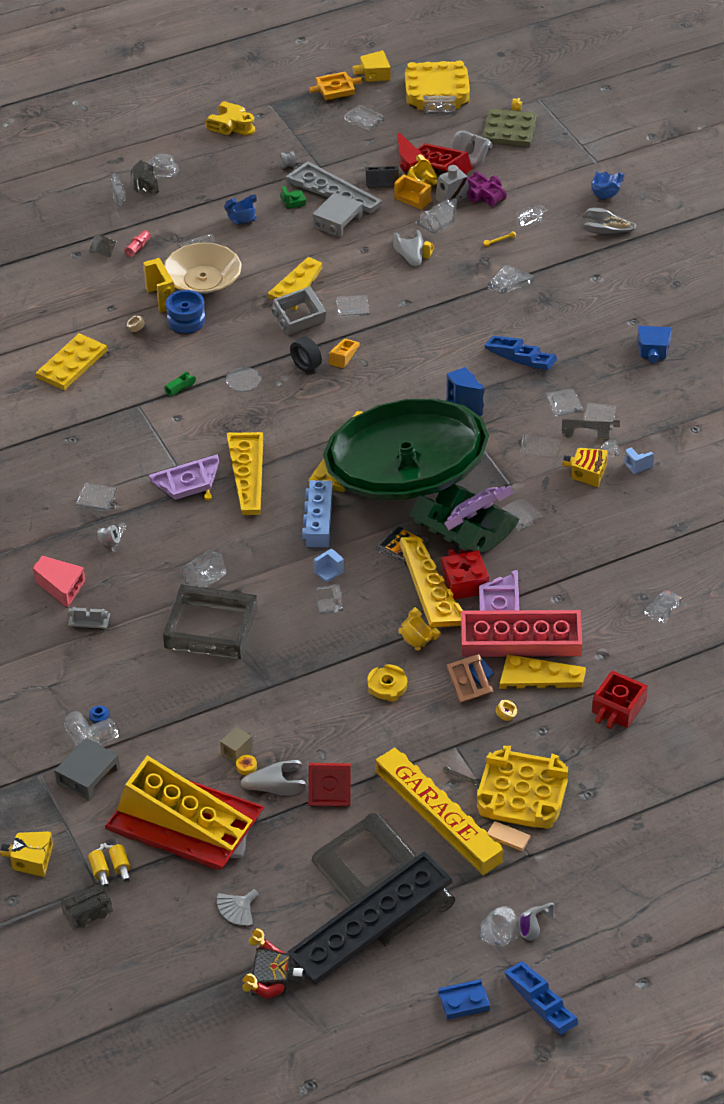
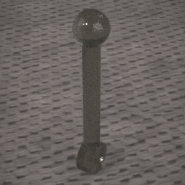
(446, 769)

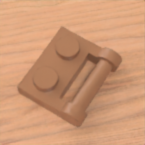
(463, 680)

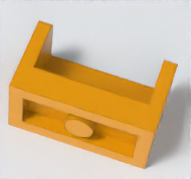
(412, 192)

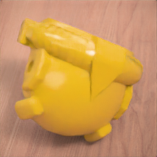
(423, 171)
(416, 631)

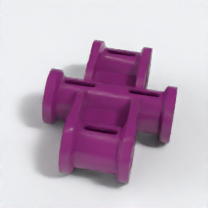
(488, 190)

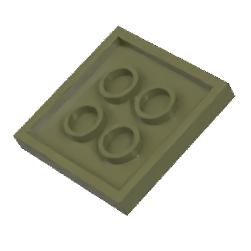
(510, 127)

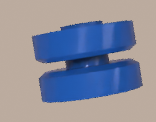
(185, 311)

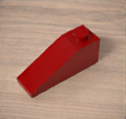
(407, 153)

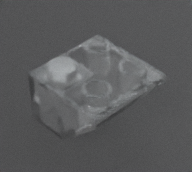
(439, 216)

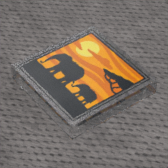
(390, 543)

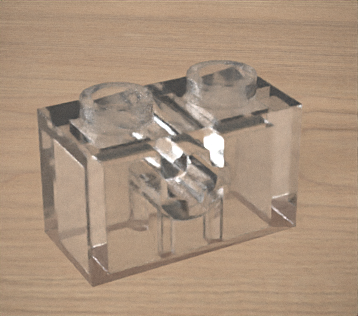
(204, 569)

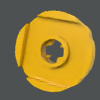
(387, 691)

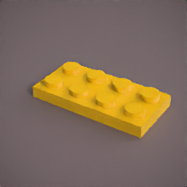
(71, 361)

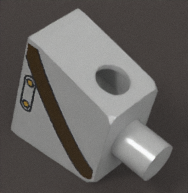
(452, 185)

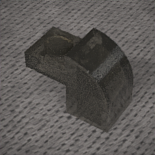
(143, 178)

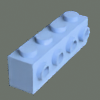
(318, 514)

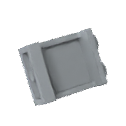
(336, 214)

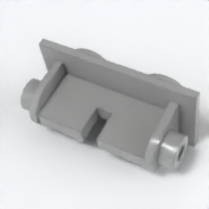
(93, 619)

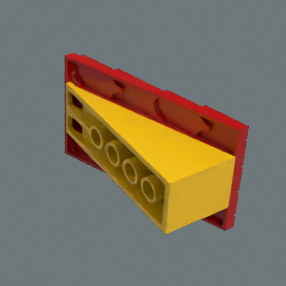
(182, 815)

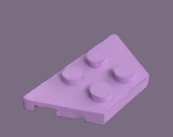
(187, 478)
(500, 593)

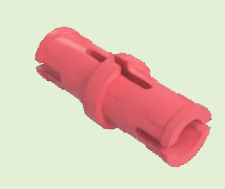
(137, 243)

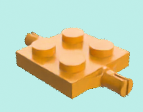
(335, 85)

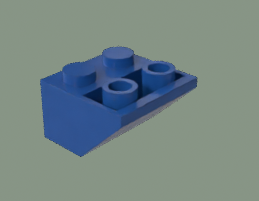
(465, 390)

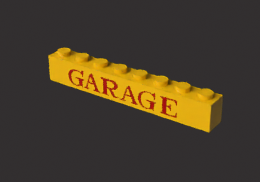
(439, 811)

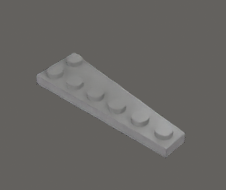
(324, 183)

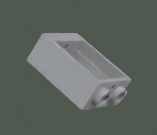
(312, 302)

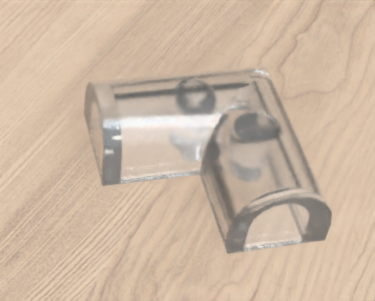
(80, 729)

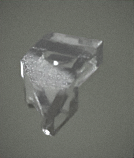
(531, 214)

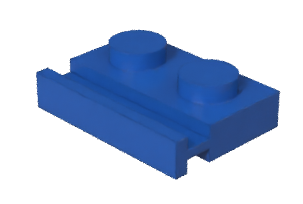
(463, 999)

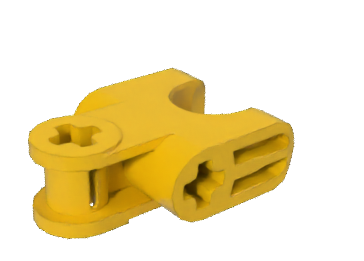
(231, 118)

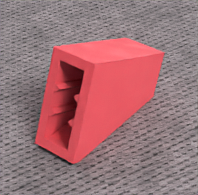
(59, 578)

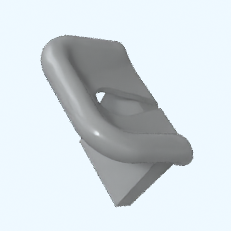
(481, 146)

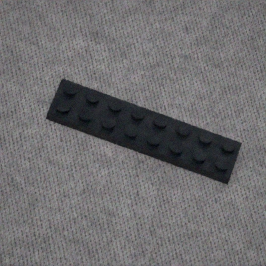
(369, 917)

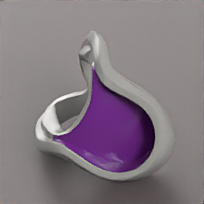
(528, 922)

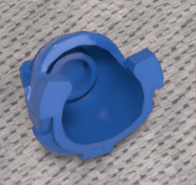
(242, 211)

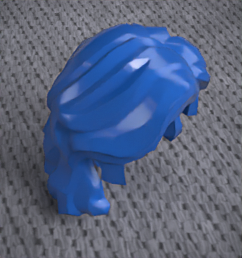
(606, 185)

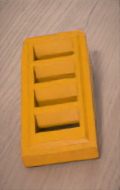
(342, 353)

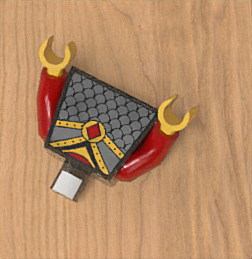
(271, 969)

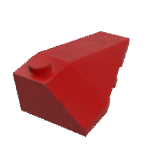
(443, 157)

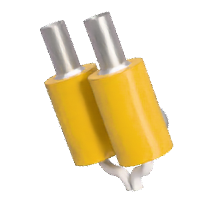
(100, 867)

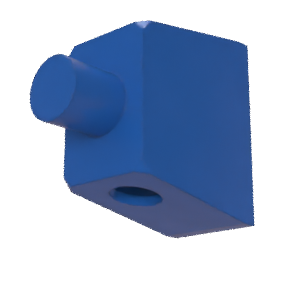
(653, 342)

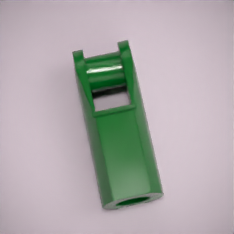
(179, 384)

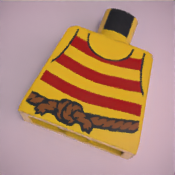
(587, 465)

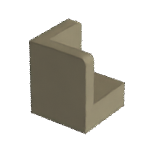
(236, 744)

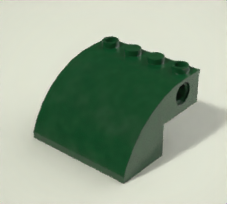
(476, 533)

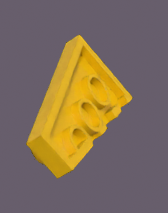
(298, 279)
(533, 672)

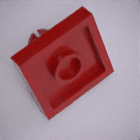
(329, 784)

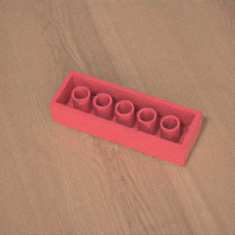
(521, 633)

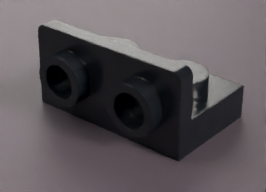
(381, 176)

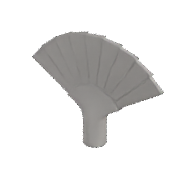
(237, 908)

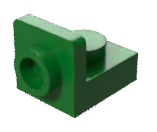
(292, 199)

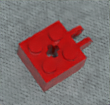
(463, 573)
(618, 700)

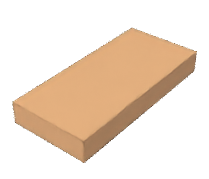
(508, 836)

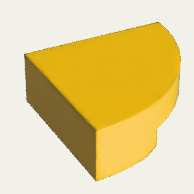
(428, 248)

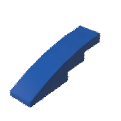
(518, 352)
(541, 998)

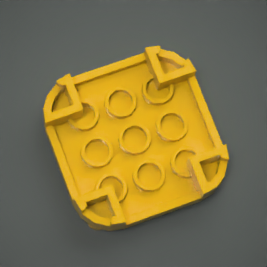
(436, 80)
(522, 788)

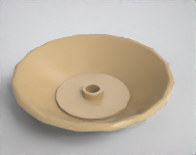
(203, 267)

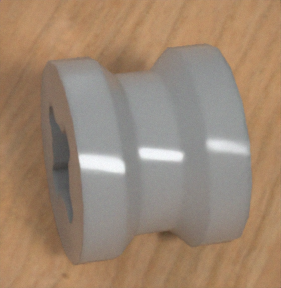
(288, 160)
(108, 536)

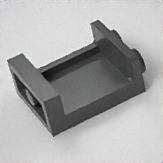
(85, 768)

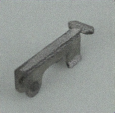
(602, 427)

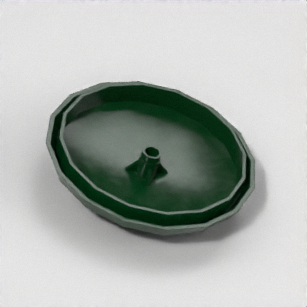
(406, 448)

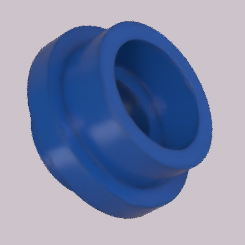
(98, 714)

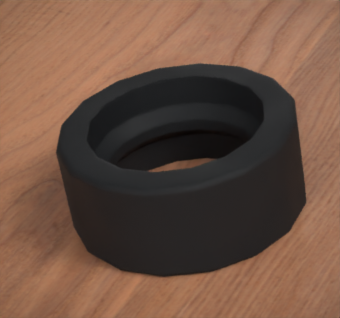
(305, 354)

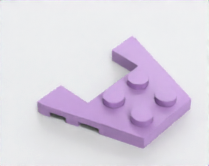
(469, 507)

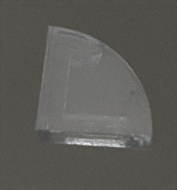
(612, 448)

